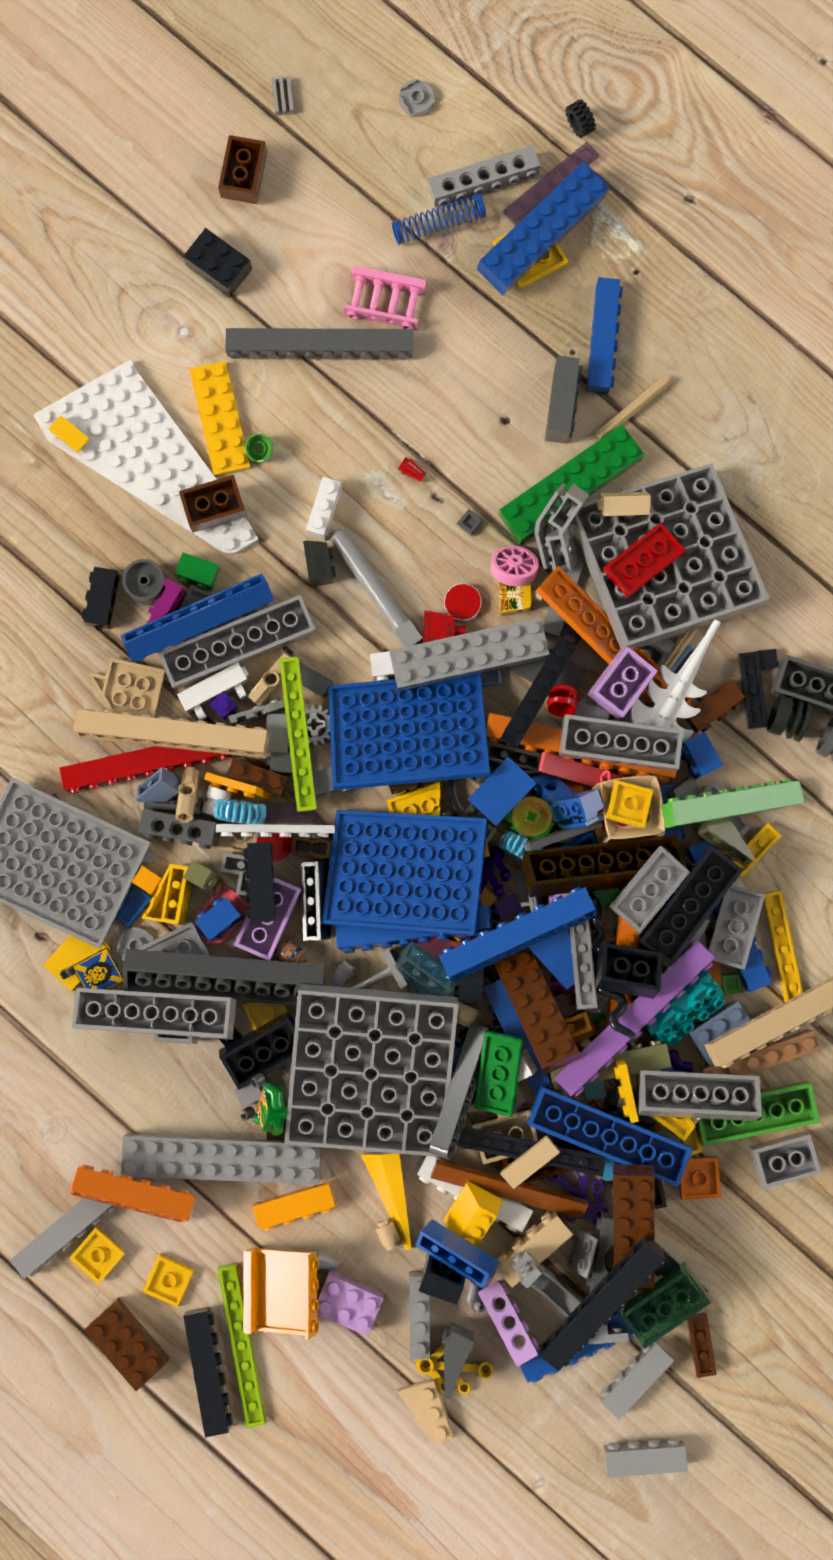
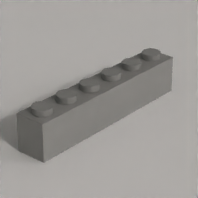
(58, 1236)

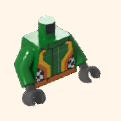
(271, 1106)

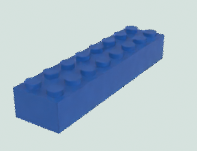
(542, 228)
(518, 934)
(608, 1135)

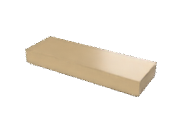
(530, 1162)

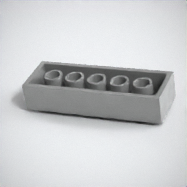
(621, 743)
(698, 1095)

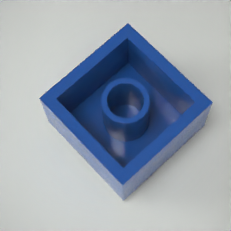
(700, 756)
(219, 918)

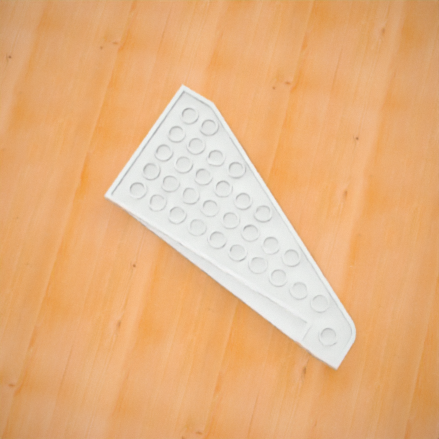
(140, 449)

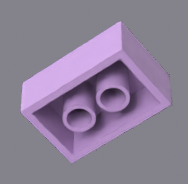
(622, 682)
(349, 1302)

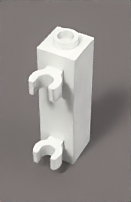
(210, 688)

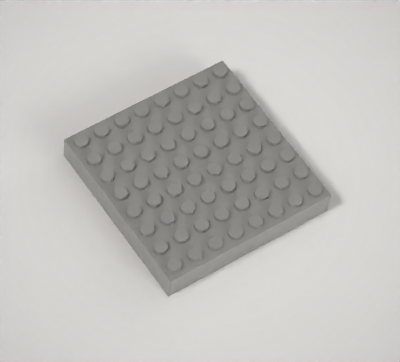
(704, 584)
(369, 1069)

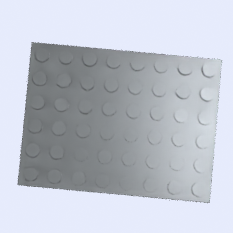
(64, 863)

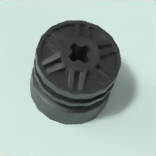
(793, 719)

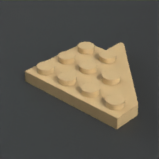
(130, 687)

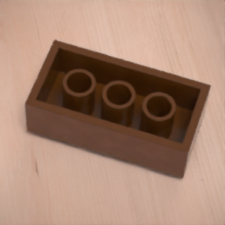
(127, 1344)

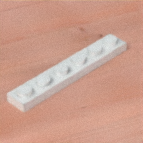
(266, 830)

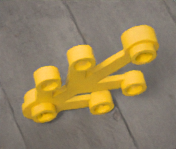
(439, 1365)

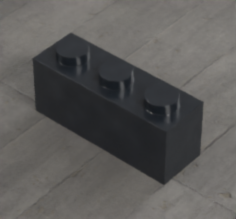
(101, 597)

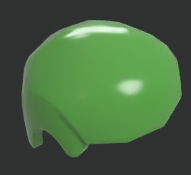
(259, 448)

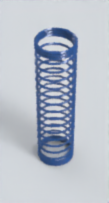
(479, 204)

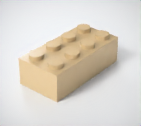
(538, 1240)

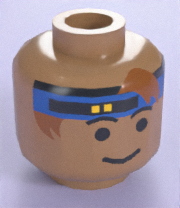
(292, 952)

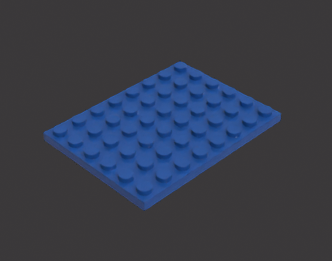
(407, 734)
(405, 872)

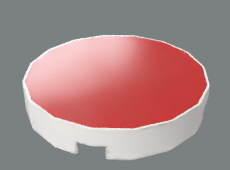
(462, 602)

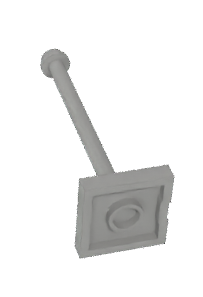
(391, 958)

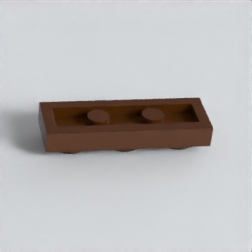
(701, 1345)

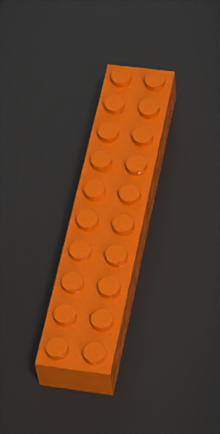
(547, 739)

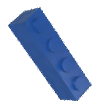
(457, 1253)

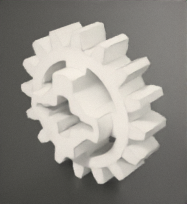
(322, 724)

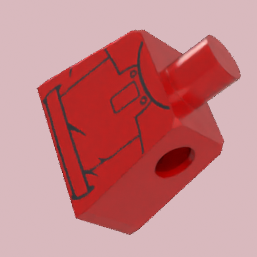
(440, 626)

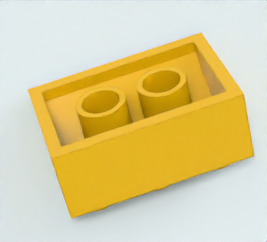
(472, 1213)

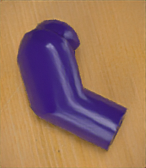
(677, 1063)

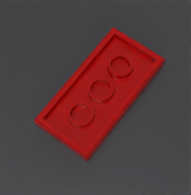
(644, 560)

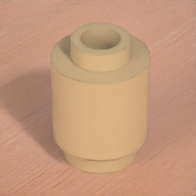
(388, 1234)

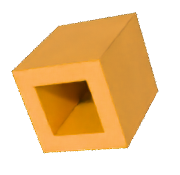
(147, 880)

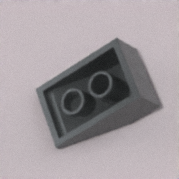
(457, 1347)

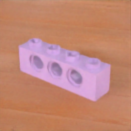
(519, 1354)

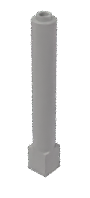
(377, 591)

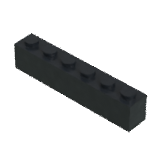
(207, 1371)

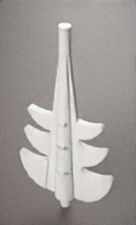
(671, 702)

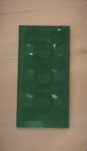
(667, 1306)

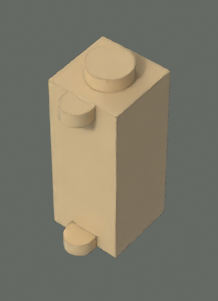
(624, 503)

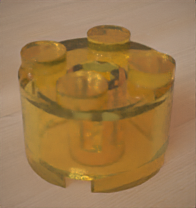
(534, 806)

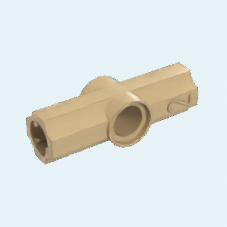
(263, 689)
(187, 795)

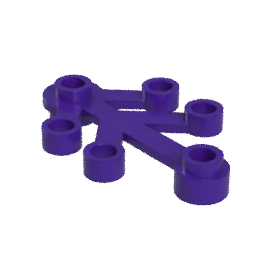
(495, 858)
(582, 1193)

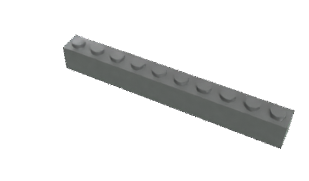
(319, 343)

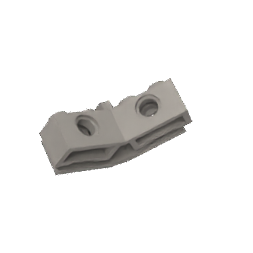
(558, 546)

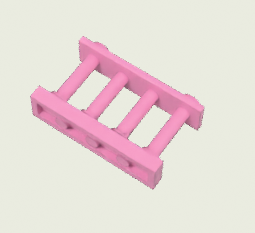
(379, 280)

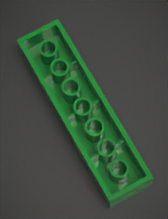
(588, 471)

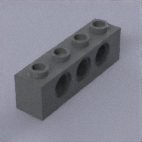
(150, 826)

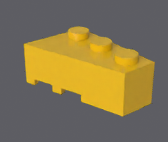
(171, 898)

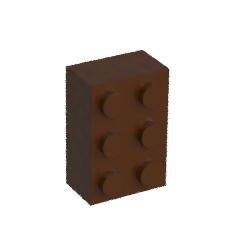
(242, 169)
(212, 503)

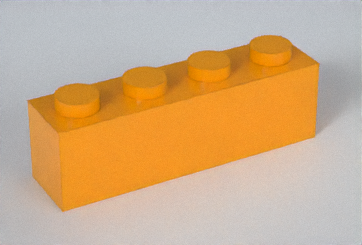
(294, 1205)

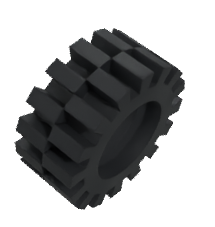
(580, 118)

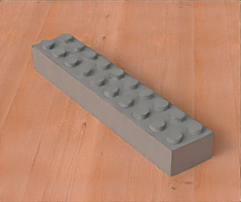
(219, 1159)

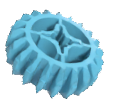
(240, 811)
(513, 844)

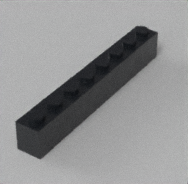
(541, 687)
(602, 1303)

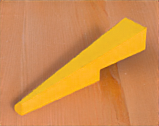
(388, 1179)

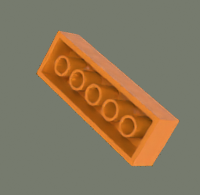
(131, 1194)

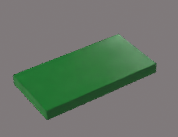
(499, 1073)

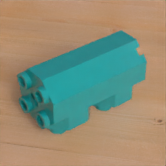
(695, 1003)

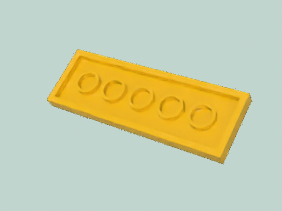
(219, 418)

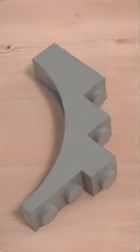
(542, 1280)

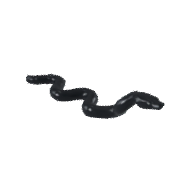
(622, 1006)

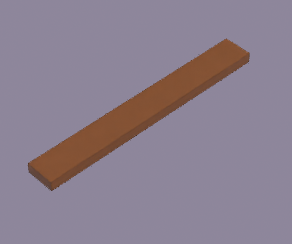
(499, 1187)

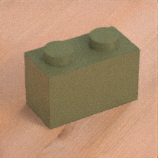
(204, 878)

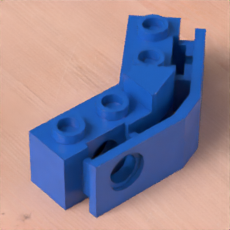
(567, 807)

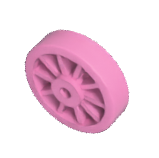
(510, 562)

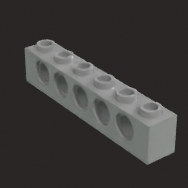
(489, 168)

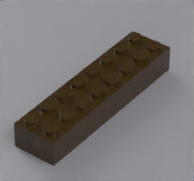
(591, 865)

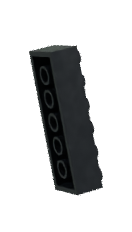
(690, 904)

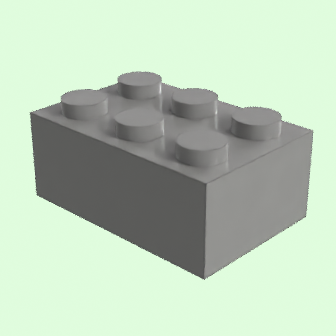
(784, 1160)

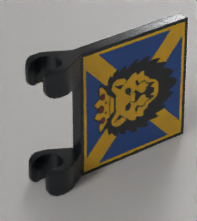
(96, 971)

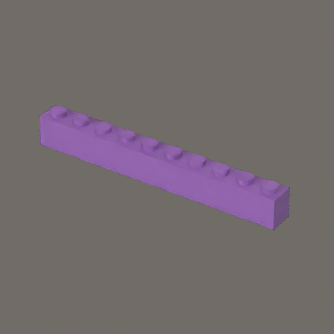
(639, 1013)

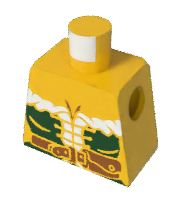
(516, 599)

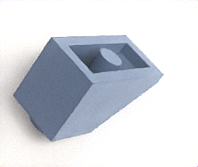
(158, 787)

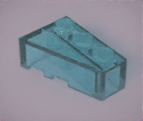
(424, 971)

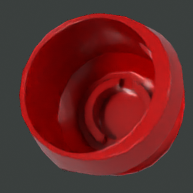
(563, 700)

